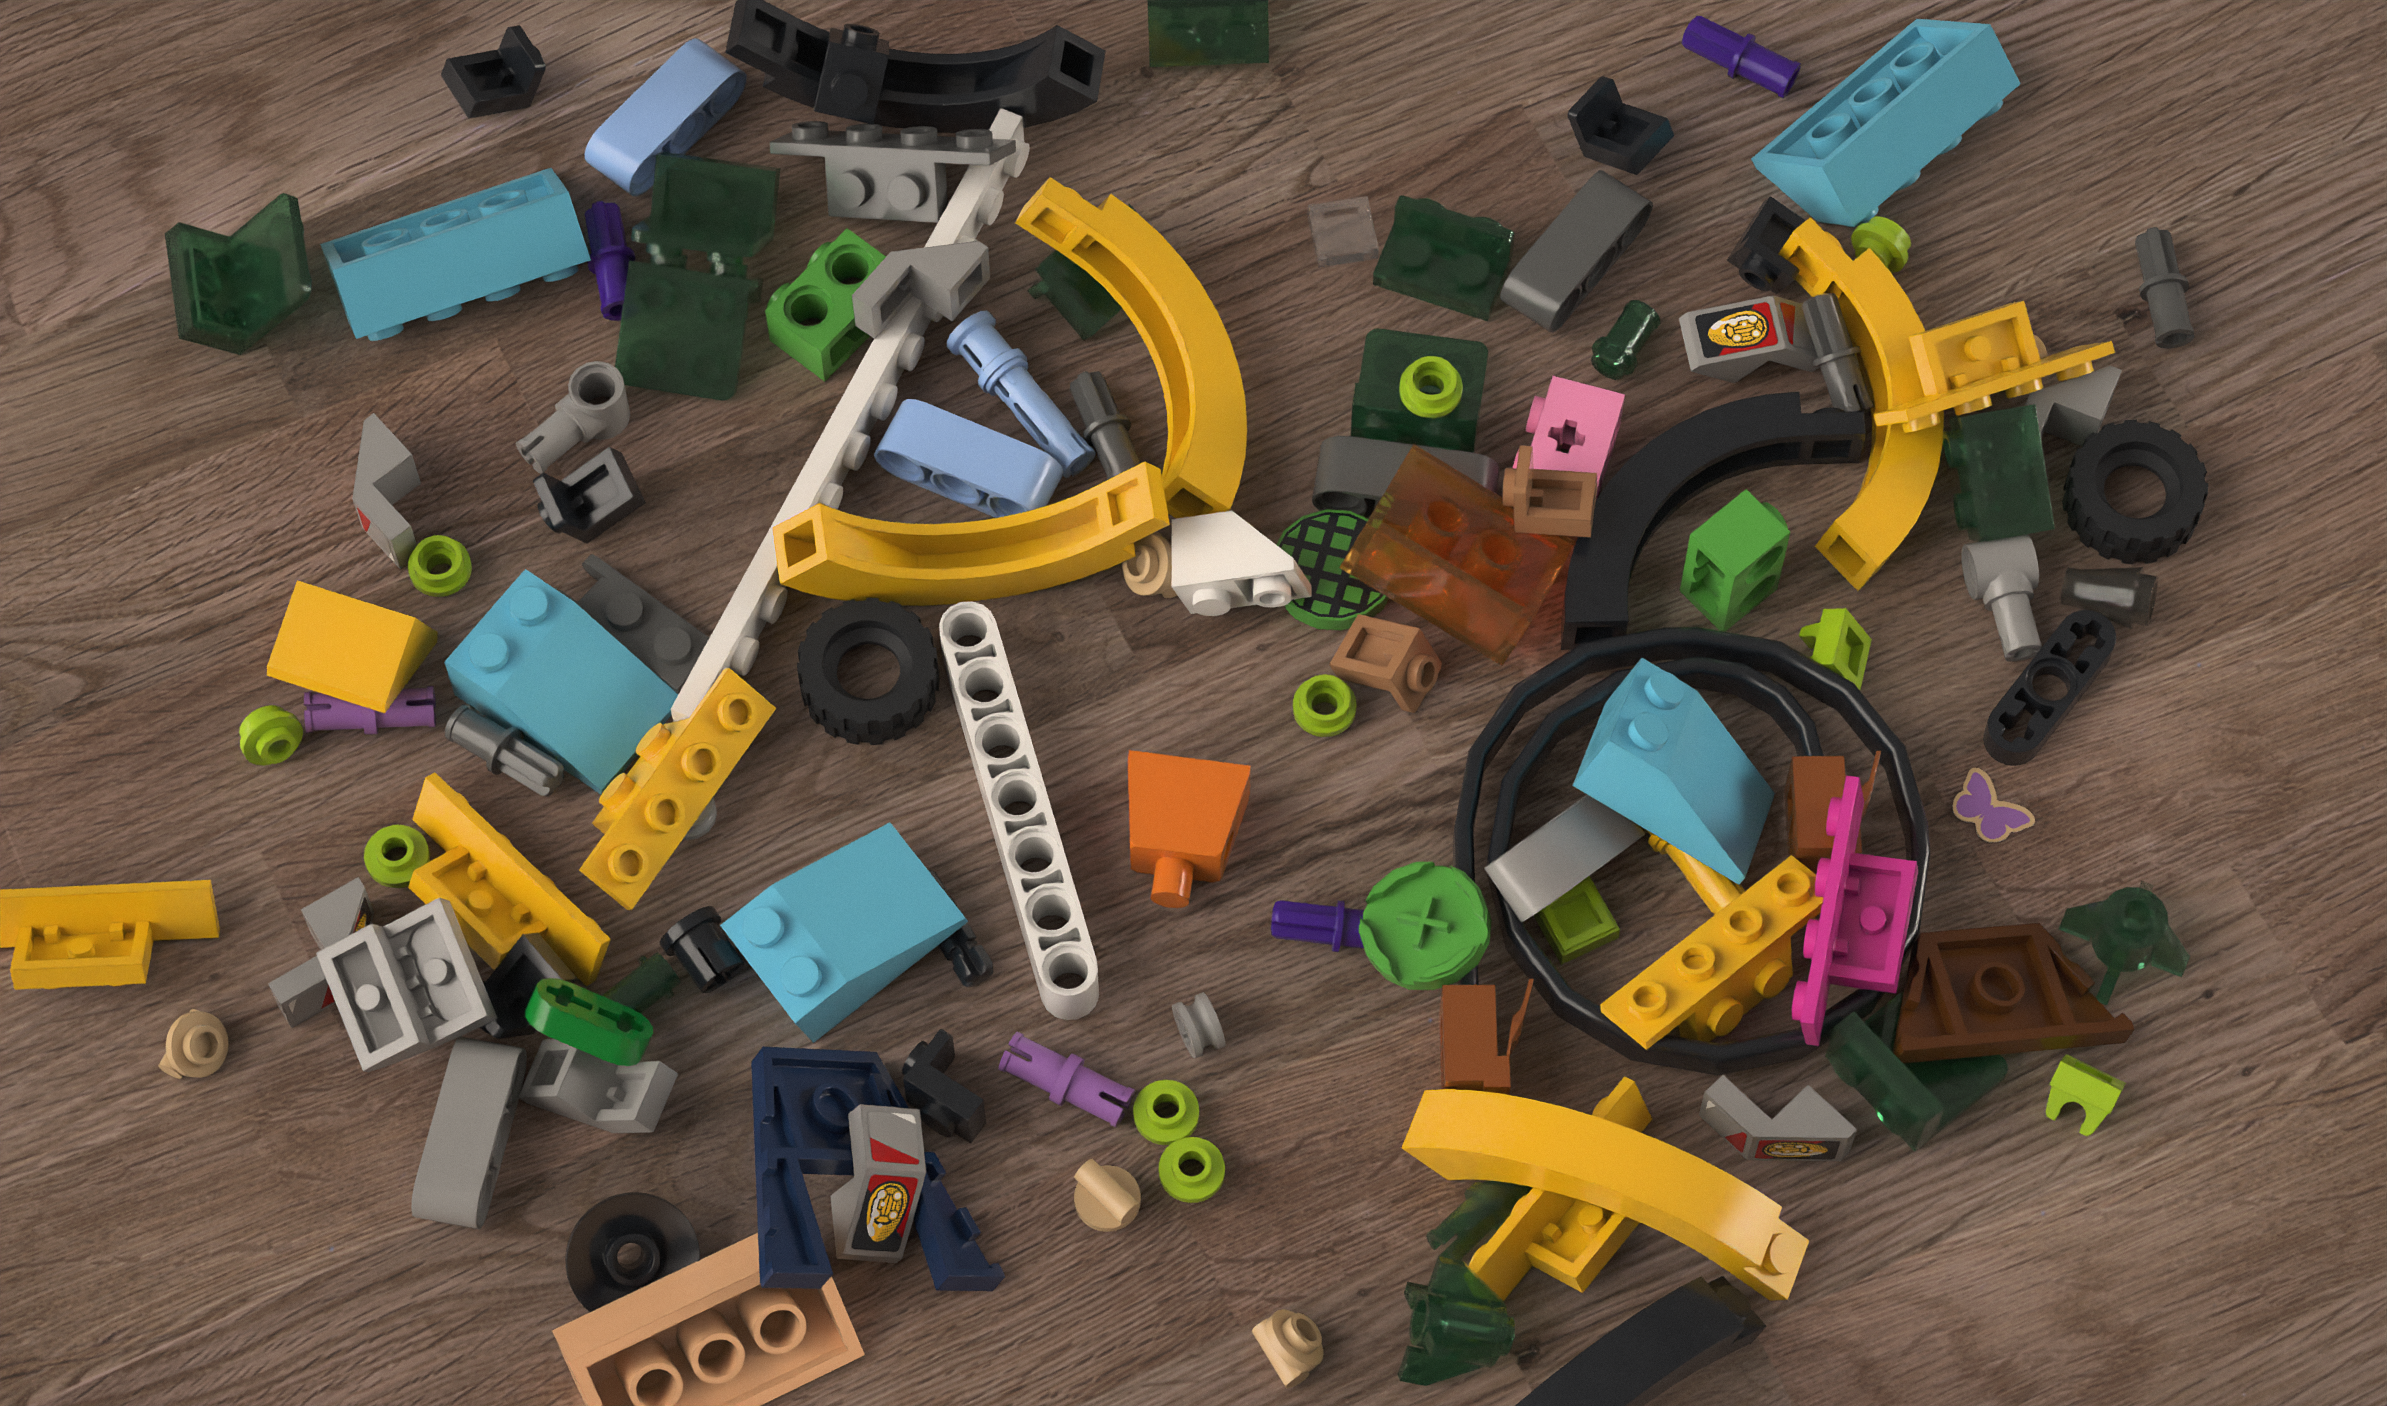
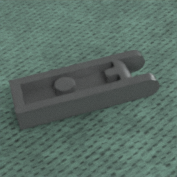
(642, 624)

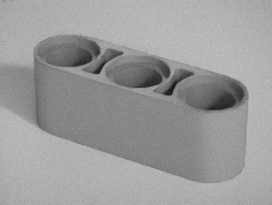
(1561, 855)
(469, 1133)

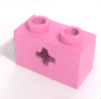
(1576, 420)

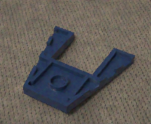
(804, 1129)

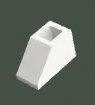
(1230, 564)

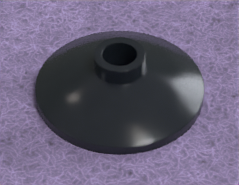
(631, 1217)

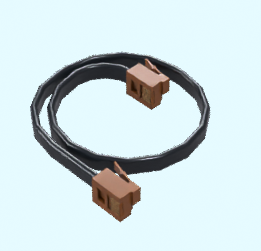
(1705, 662)

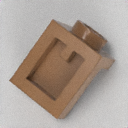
(1388, 659)

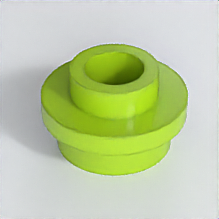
(1885, 239)
(1434, 372)
(436, 551)
(1324, 689)
(270, 735)
(395, 873)
(1166, 1130)
(1191, 1188)

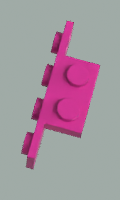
(1860, 920)

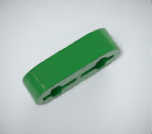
(589, 1022)

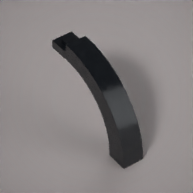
(950, 92)
(1673, 470)
(1654, 1348)

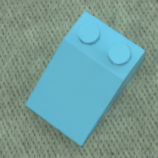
(560, 681)
(1676, 771)
(843, 928)

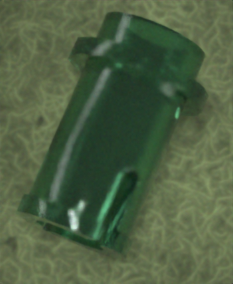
(1617, 351)
(645, 984)

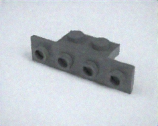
(889, 173)

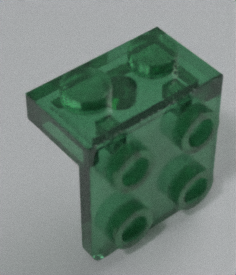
(1207, 32)
(709, 208)
(239, 284)
(685, 326)
(1377, 401)
(1908, 1097)

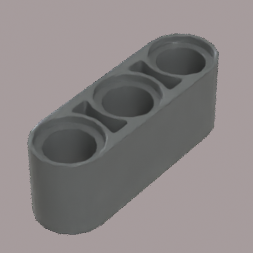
(1576, 251)
(1358, 470)

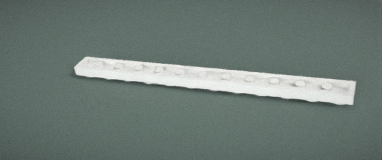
(845, 437)

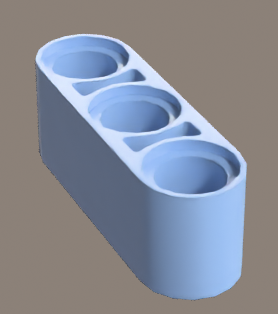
(665, 115)
(966, 461)

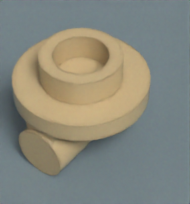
(1151, 568)
(195, 1046)
(1106, 1196)
(1290, 1344)

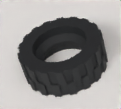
(2146, 447)
(857, 625)

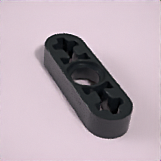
(2048, 713)

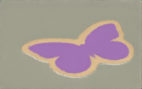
(1991, 817)

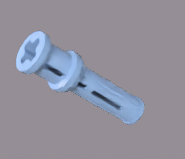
(1005, 374)

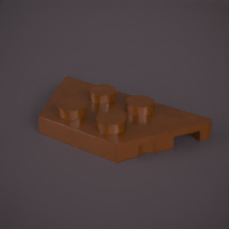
(1998, 996)

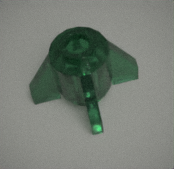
(2127, 934)
(1456, 1323)

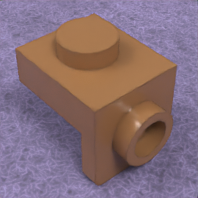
(1549, 499)

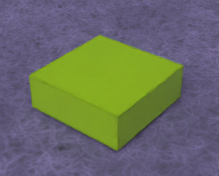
(1577, 922)

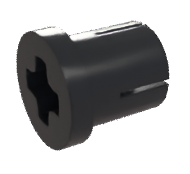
(703, 949)

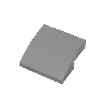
(406, 985)

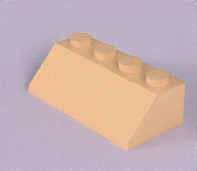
(708, 1338)

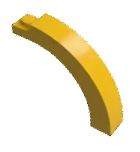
(1179, 329)
(1899, 463)
(972, 560)
(1614, 1168)

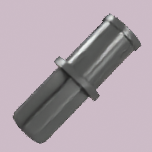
(2164, 288)
(1836, 353)
(1104, 424)
(504, 750)

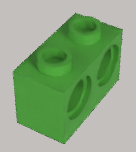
(823, 296)
(1735, 560)

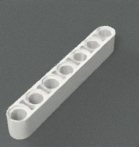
(1023, 835)

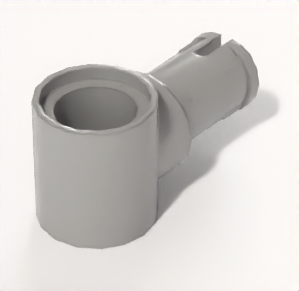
(577, 419)
(2004, 577)

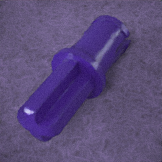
(1741, 55)
(609, 256)
(1317, 924)

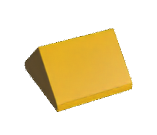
(348, 647)

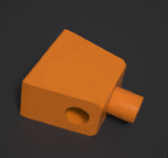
(1183, 820)

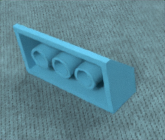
(1889, 120)
(456, 254)

